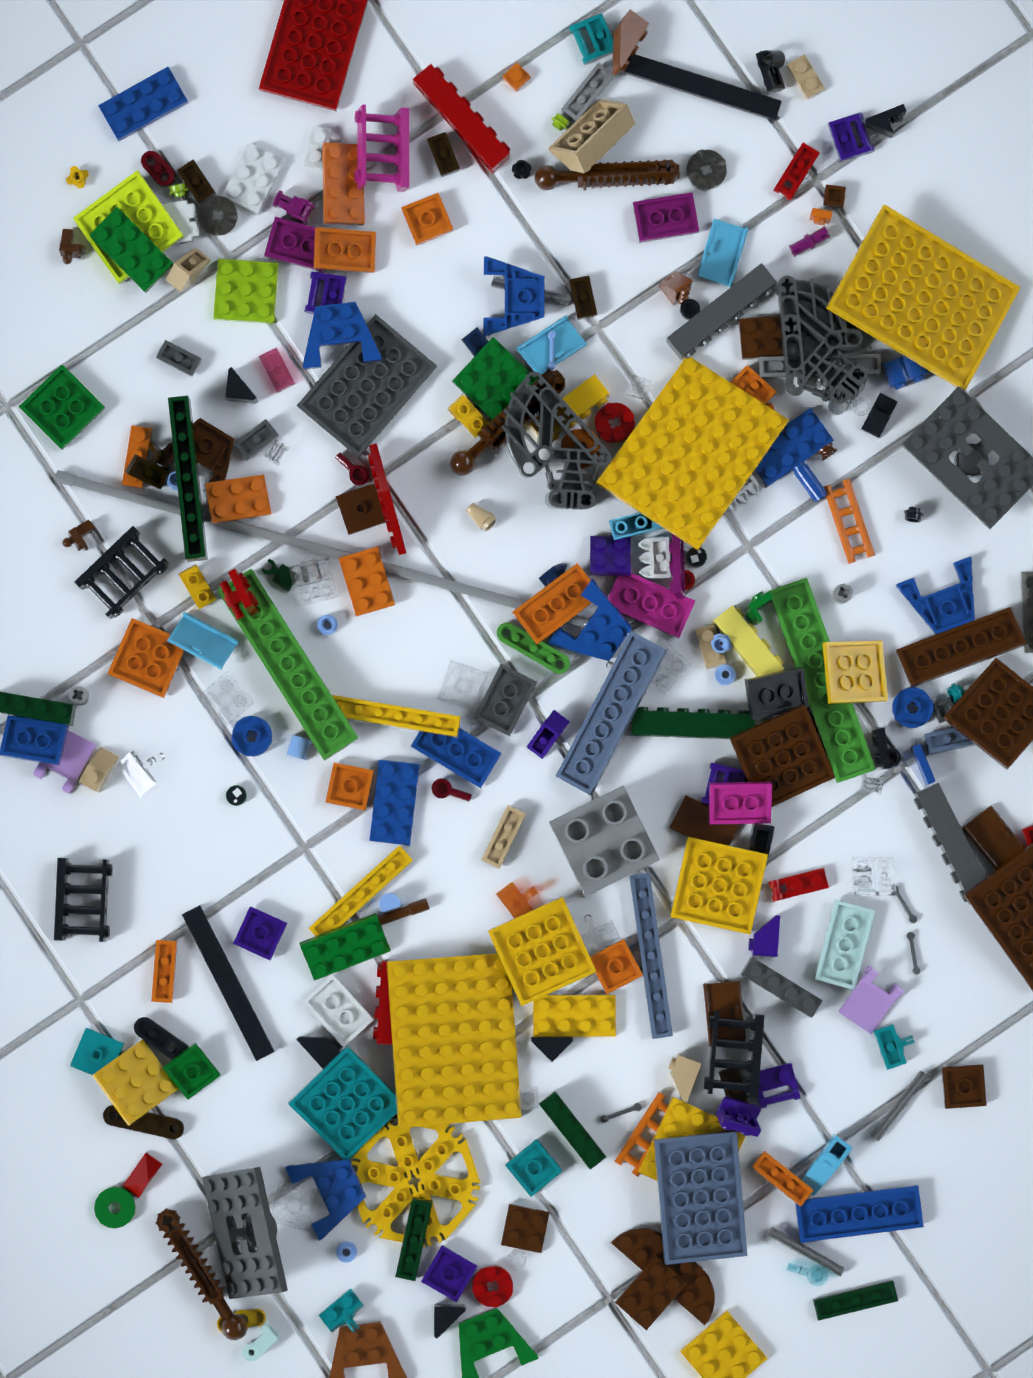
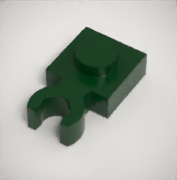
(281, 575)

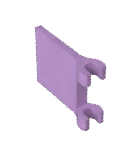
(73, 760)
(869, 1002)

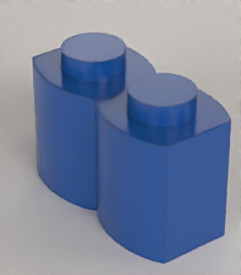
(903, 370)

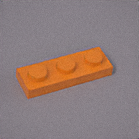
(138, 444)
(164, 971)
(782, 1179)

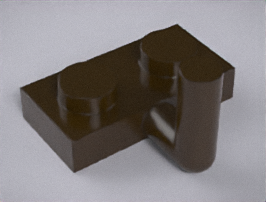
(148, 470)

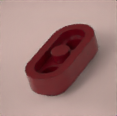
(158, 169)

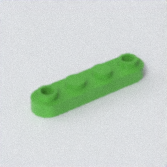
(540, 653)

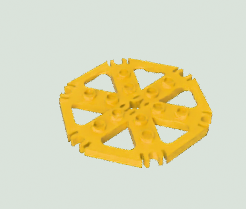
(433, 1183)

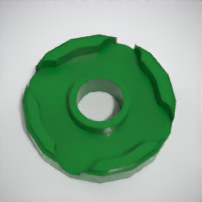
(111, 1219)

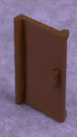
(693, 822)
(993, 837)
(724, 998)

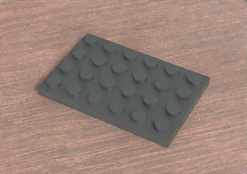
(361, 398)

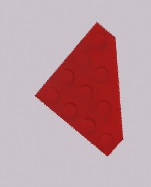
(385, 499)

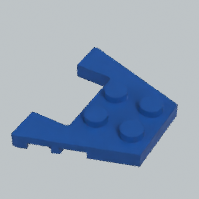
(522, 296)
(335, 326)
(945, 607)
(601, 633)
(337, 1186)

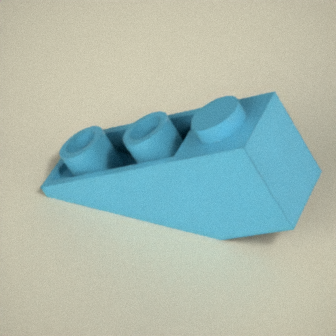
(632, 526)
(826, 1163)

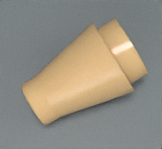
(482, 517)

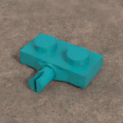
(891, 1046)
(342, 1312)

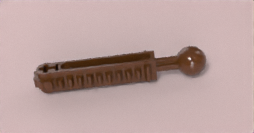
(611, 174)
(492, 434)
(233, 1325)

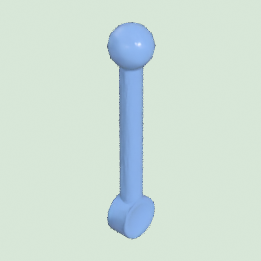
(551, 335)

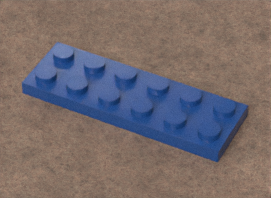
(859, 1214)

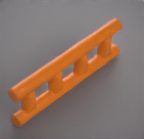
(852, 509)
(635, 1137)

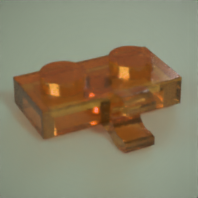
(516, 901)

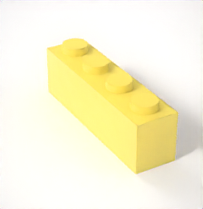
(747, 643)

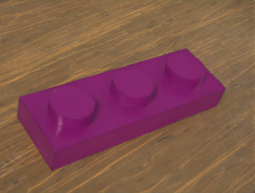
(677, 567)

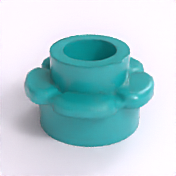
(955, 692)

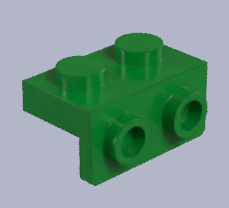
(757, 602)

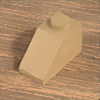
(187, 269)
(99, 769)
(684, 1073)

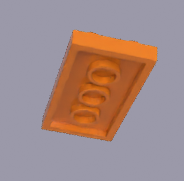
(341, 198)
(554, 604)

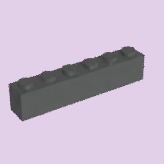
(721, 311)
(949, 837)

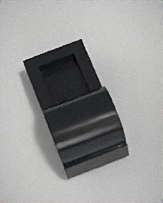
(769, 63)
(879, 739)

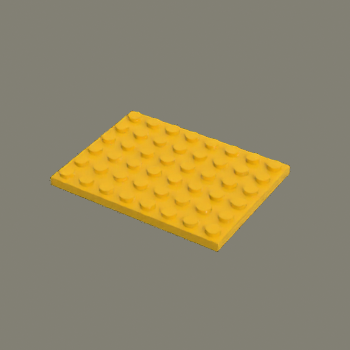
(923, 297)
(692, 452)
(453, 1040)

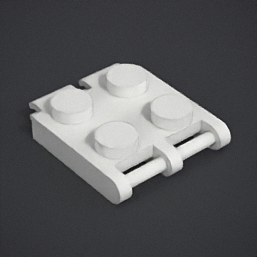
(182, 213)

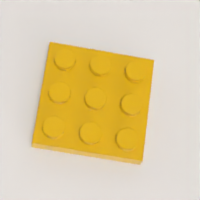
(855, 672)
(135, 1082)
(723, 1350)

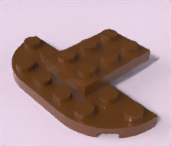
(661, 1283)

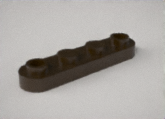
(149, 1123)

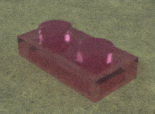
(276, 370)

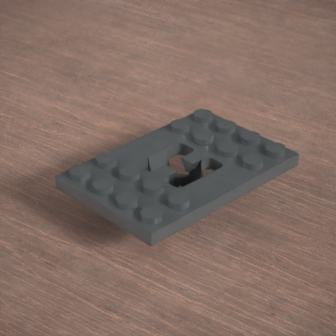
(947, 431)
(252, 1270)

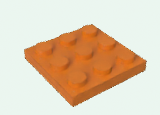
(146, 658)

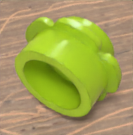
(560, 122)
(178, 190)

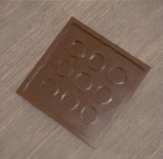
(996, 714)
(783, 753)

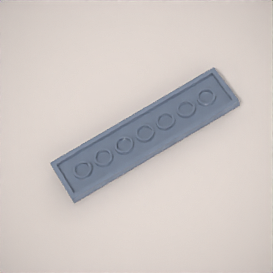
(611, 713)

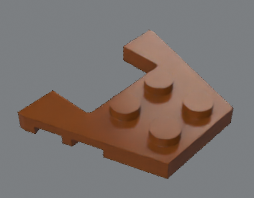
(365, 1347)

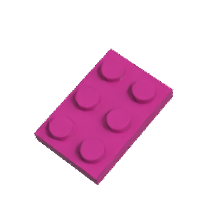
(740, 802)

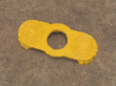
(255, 1317)

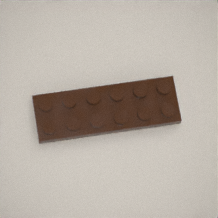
(960, 647)

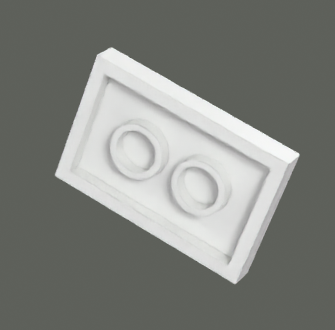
(253, 178)
(338, 1010)

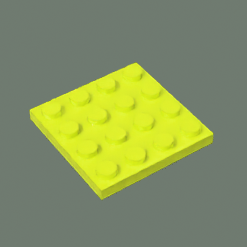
(142, 208)

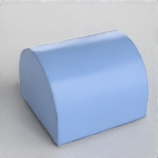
(299, 747)
(389, 902)

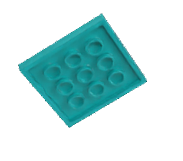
(346, 1103)

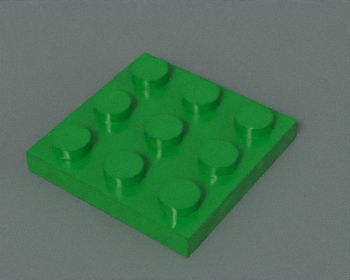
(491, 378)
(62, 407)

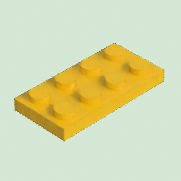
(574, 1016)

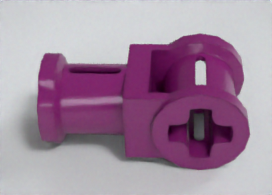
(295, 207)

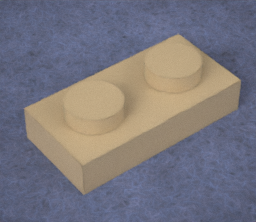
(805, 77)
(710, 657)

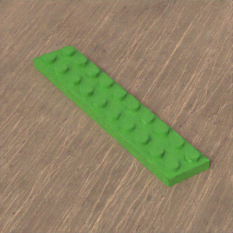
(294, 673)
(835, 722)

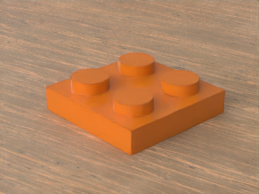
(427, 219)
(349, 786)
(615, 966)

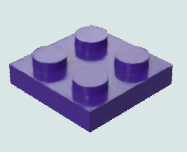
(610, 556)
(260, 933)
(449, 1273)

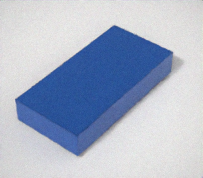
(923, 764)

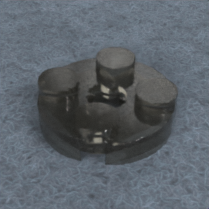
(711, 180)
(205, 215)

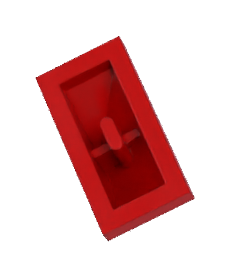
(142, 1175)

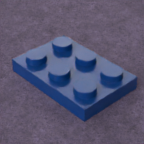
(33, 740)

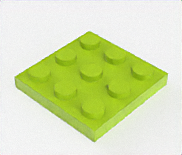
(246, 291)

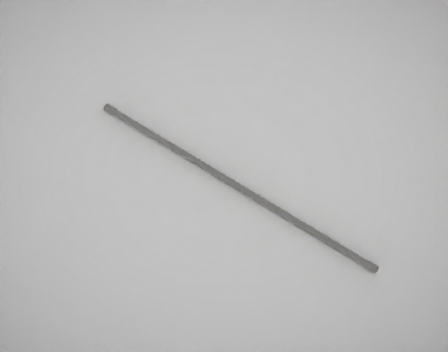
(73, 480)

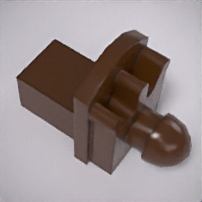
(68, 249)
(76, 535)

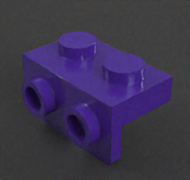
(739, 1116)

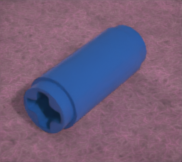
(809, 481)

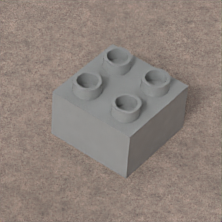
(604, 841)

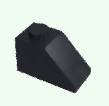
(320, 1048)

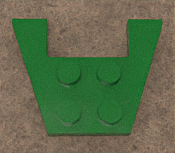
(487, 1335)

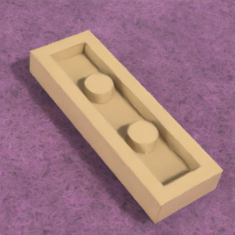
(503, 836)

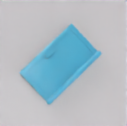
(725, 246)
(537, 349)
(203, 638)

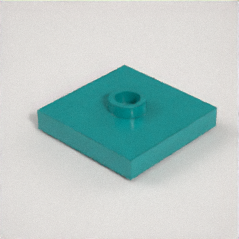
(95, 1051)
(533, 1167)

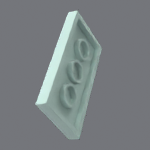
(844, 944)

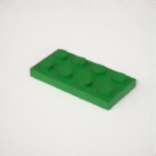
(131, 249)
(345, 946)

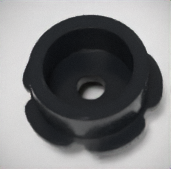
(516, 169)
(913, 514)

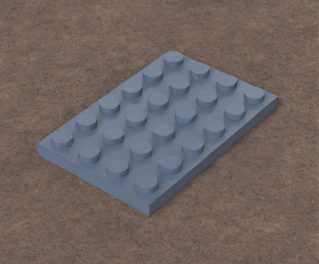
(700, 1197)

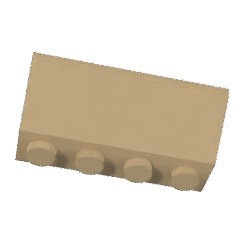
(592, 135)

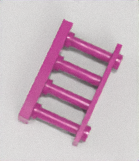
(400, 139)

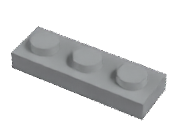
(587, 92)

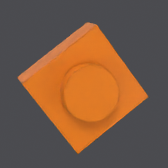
(516, 77)
(820, 216)

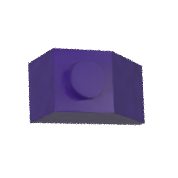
(548, 734)
(766, 939)

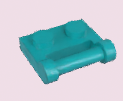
(599, 36)

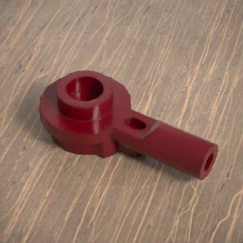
(358, 474)
(442, 788)

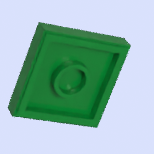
(191, 1071)

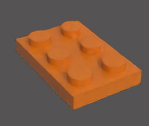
(344, 250)
(237, 499)
(367, 581)

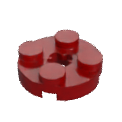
(613, 411)
(491, 1274)

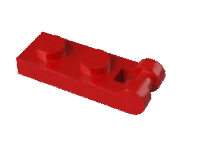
(797, 170)
(799, 884)

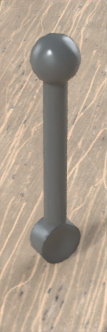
(912, 918)
(910, 936)
(637, 1107)

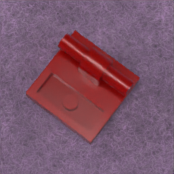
(240, 595)

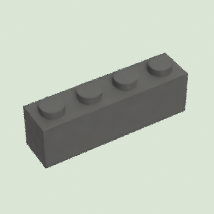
(781, 987)

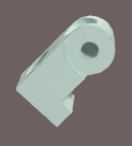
(256, 1348)

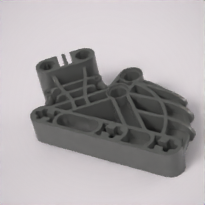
(839, 383)
(571, 484)

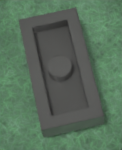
(178, 358)
(256, 439)

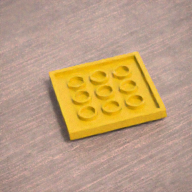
(719, 885)
(541, 951)
(682, 1120)

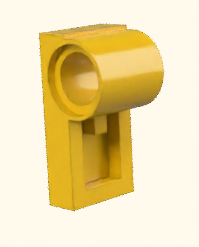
(468, 415)
(197, 586)

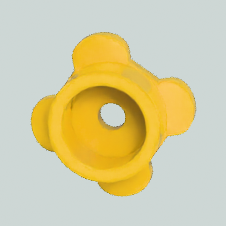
(79, 183)

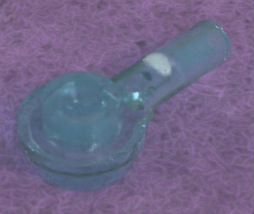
(816, 1274)

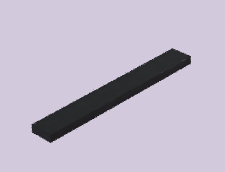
(703, 87)
(228, 983)

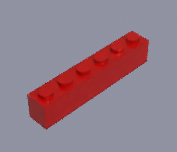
(461, 118)

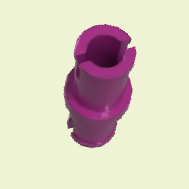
(809, 241)

